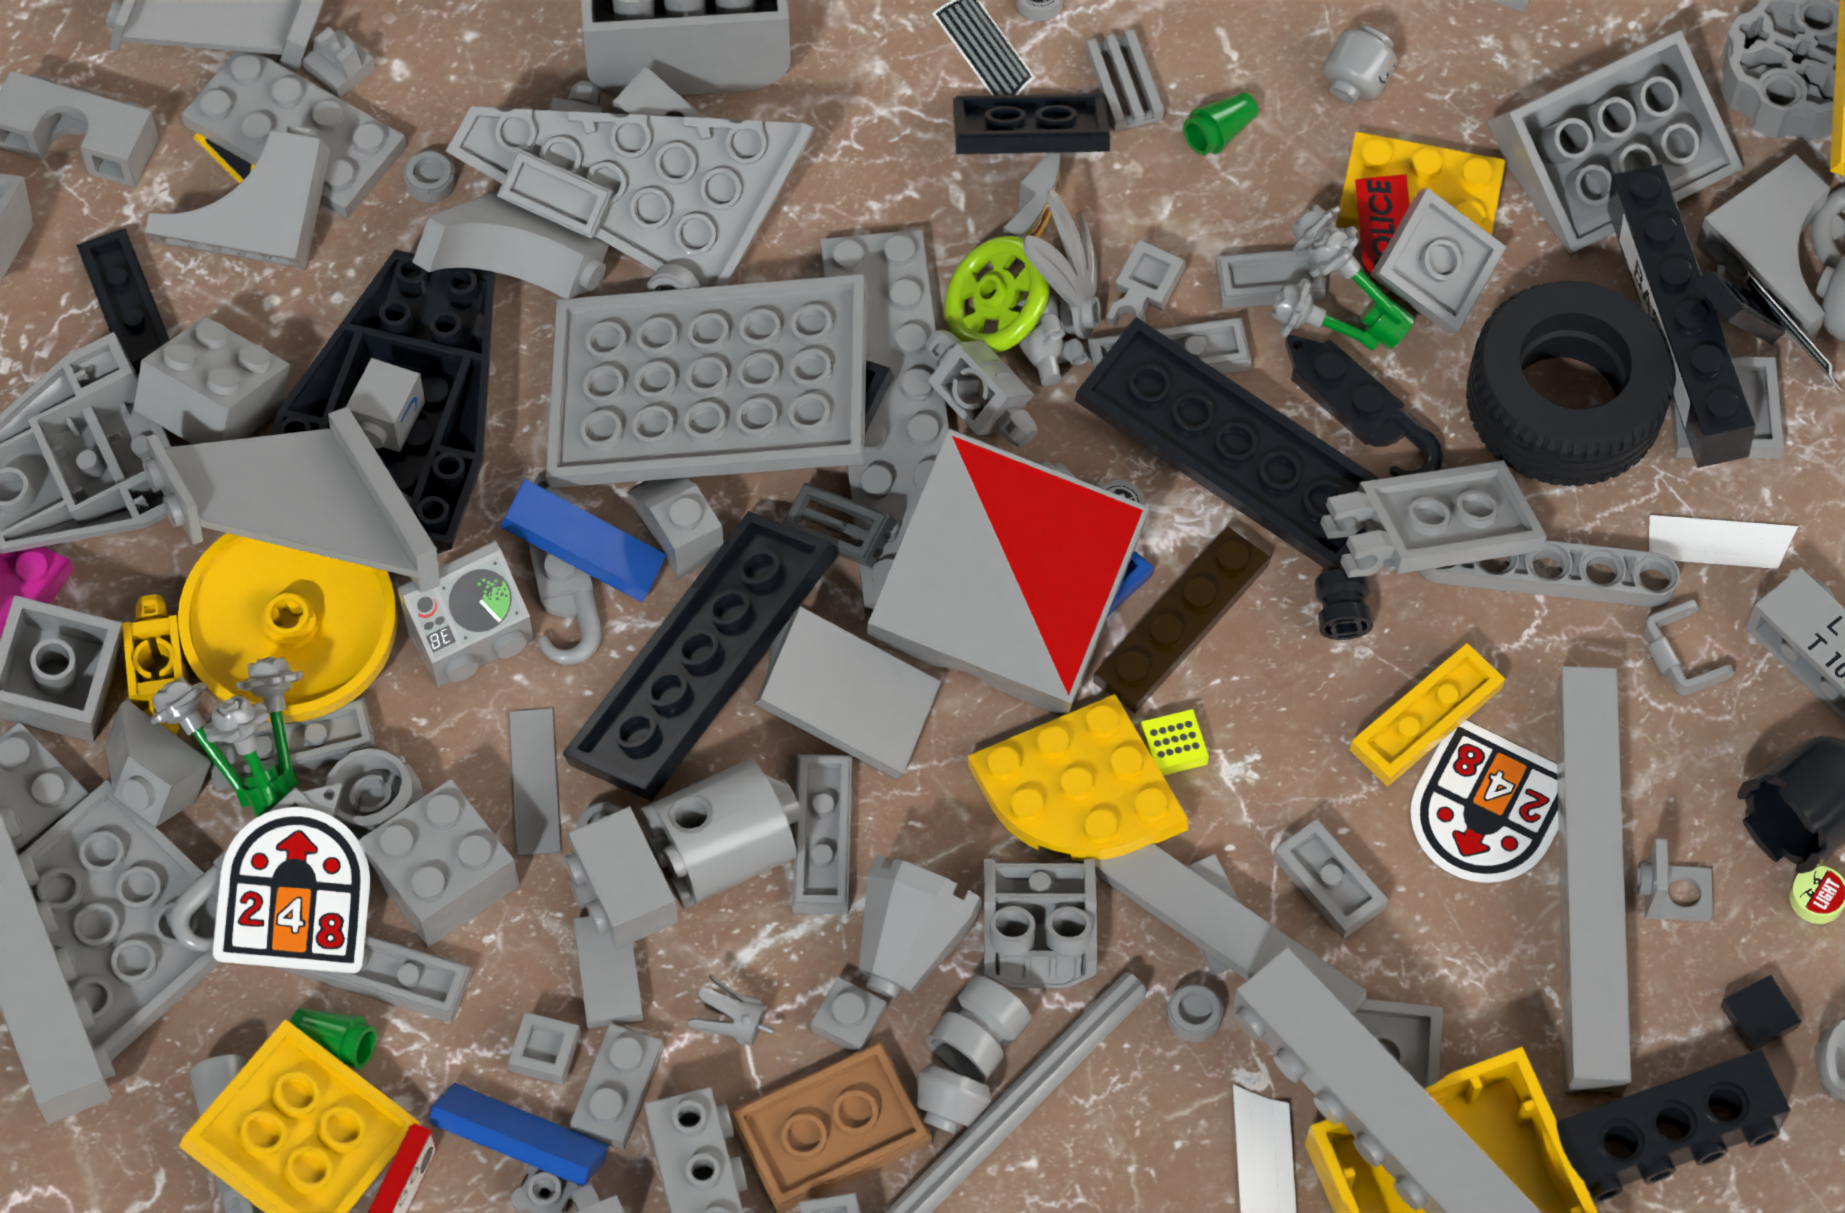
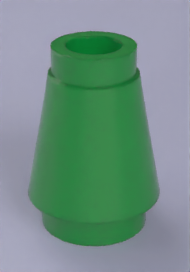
(1218, 123)
(342, 1035)

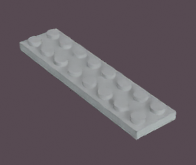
(912, 414)

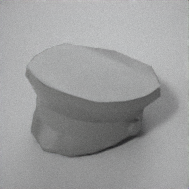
(372, 789)

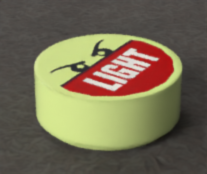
(1818, 895)

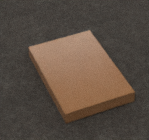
(829, 1128)

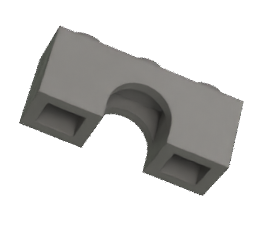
(116, 133)

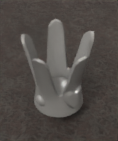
(746, 1014)

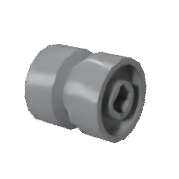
(984, 1022)

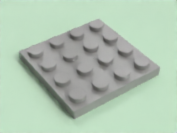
(113, 901)

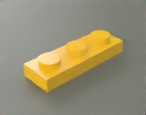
(1427, 714)

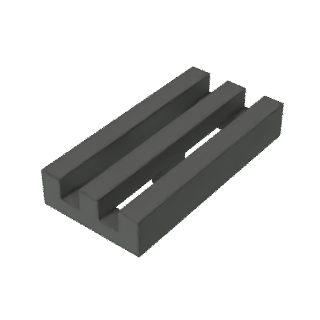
(871, 539)

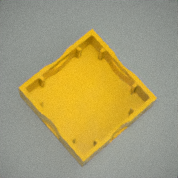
(1498, 1109)

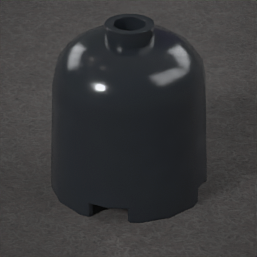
(1799, 803)

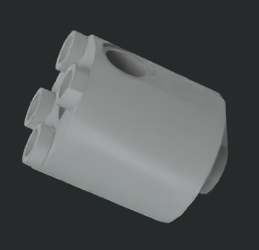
(722, 831)

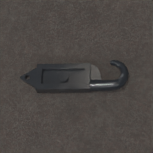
(1359, 400)

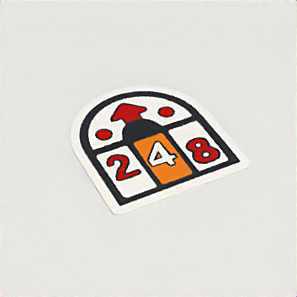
(1485, 806)
(293, 894)

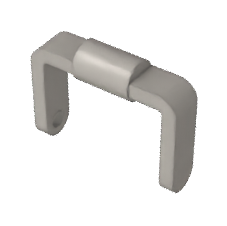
(1666, 658)

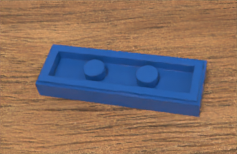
(583, 540)
(518, 1134)

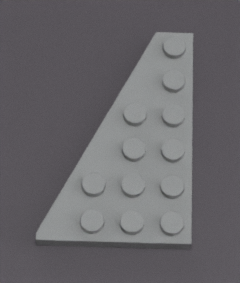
(681, 184)

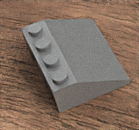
(1614, 121)

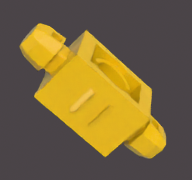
(152, 635)

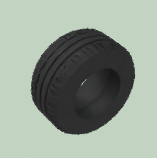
(1583, 325)

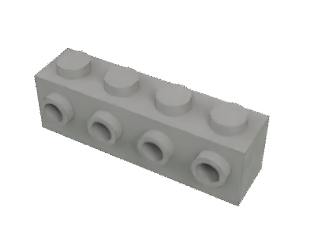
(693, 1155)

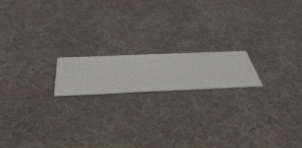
(534, 781)

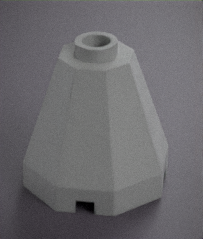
(910, 925)

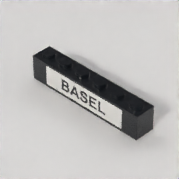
(1664, 278)

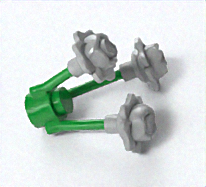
(1332, 251)
(236, 723)

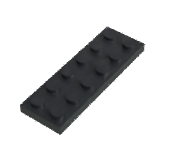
(1223, 438)
(699, 655)

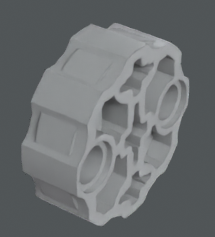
(1783, 66)

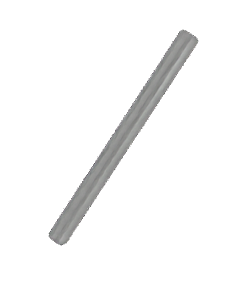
(1022, 1097)

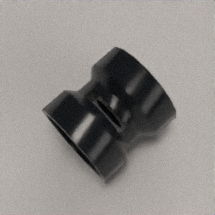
(1343, 609)

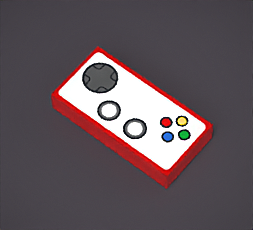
(405, 1171)

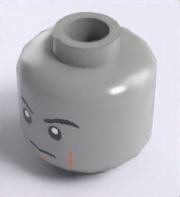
(1360, 64)

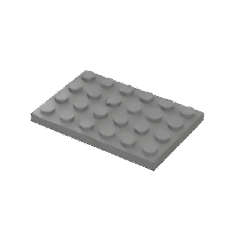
(708, 381)

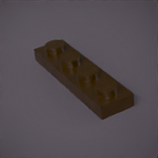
(1181, 619)

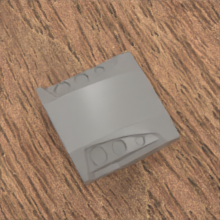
(1040, 923)

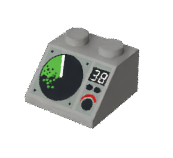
(468, 617)

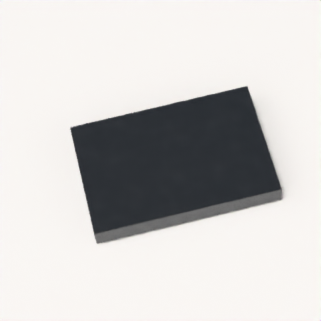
(1030, 124)

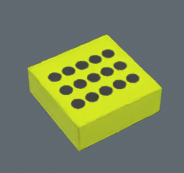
(1175, 742)

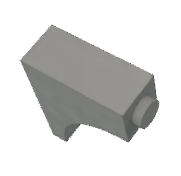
(267, 214)
(1761, 237)
(512, 242)

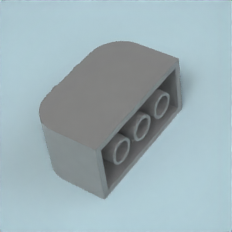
(687, 43)

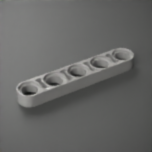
(1573, 580)

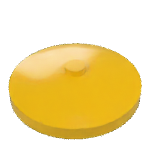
(279, 602)

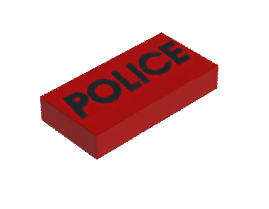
(1380, 210)

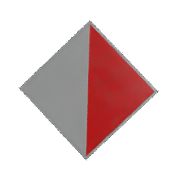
(1007, 572)

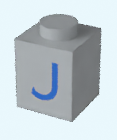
(387, 403)

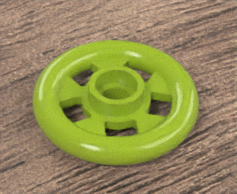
(995, 295)

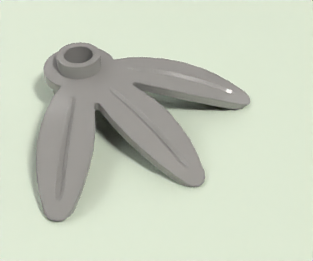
(1071, 279)

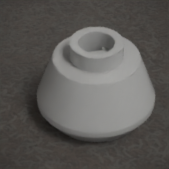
(950, 1098)

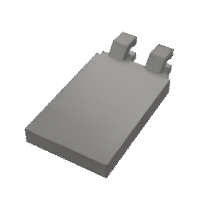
(1433, 520)

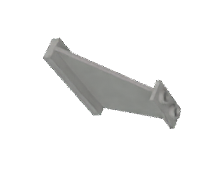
(230, 25)
(298, 492)

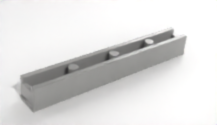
(1592, 882)

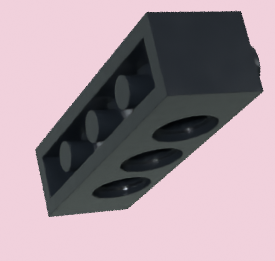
(1740, 1084)

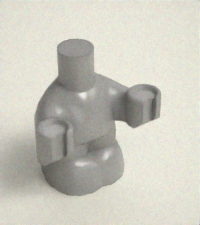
(1046, 345)

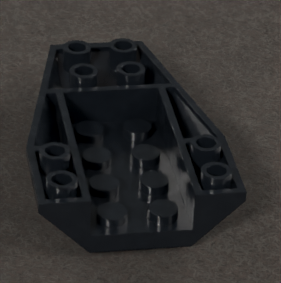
(427, 325)

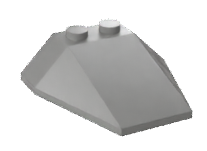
(77, 453)

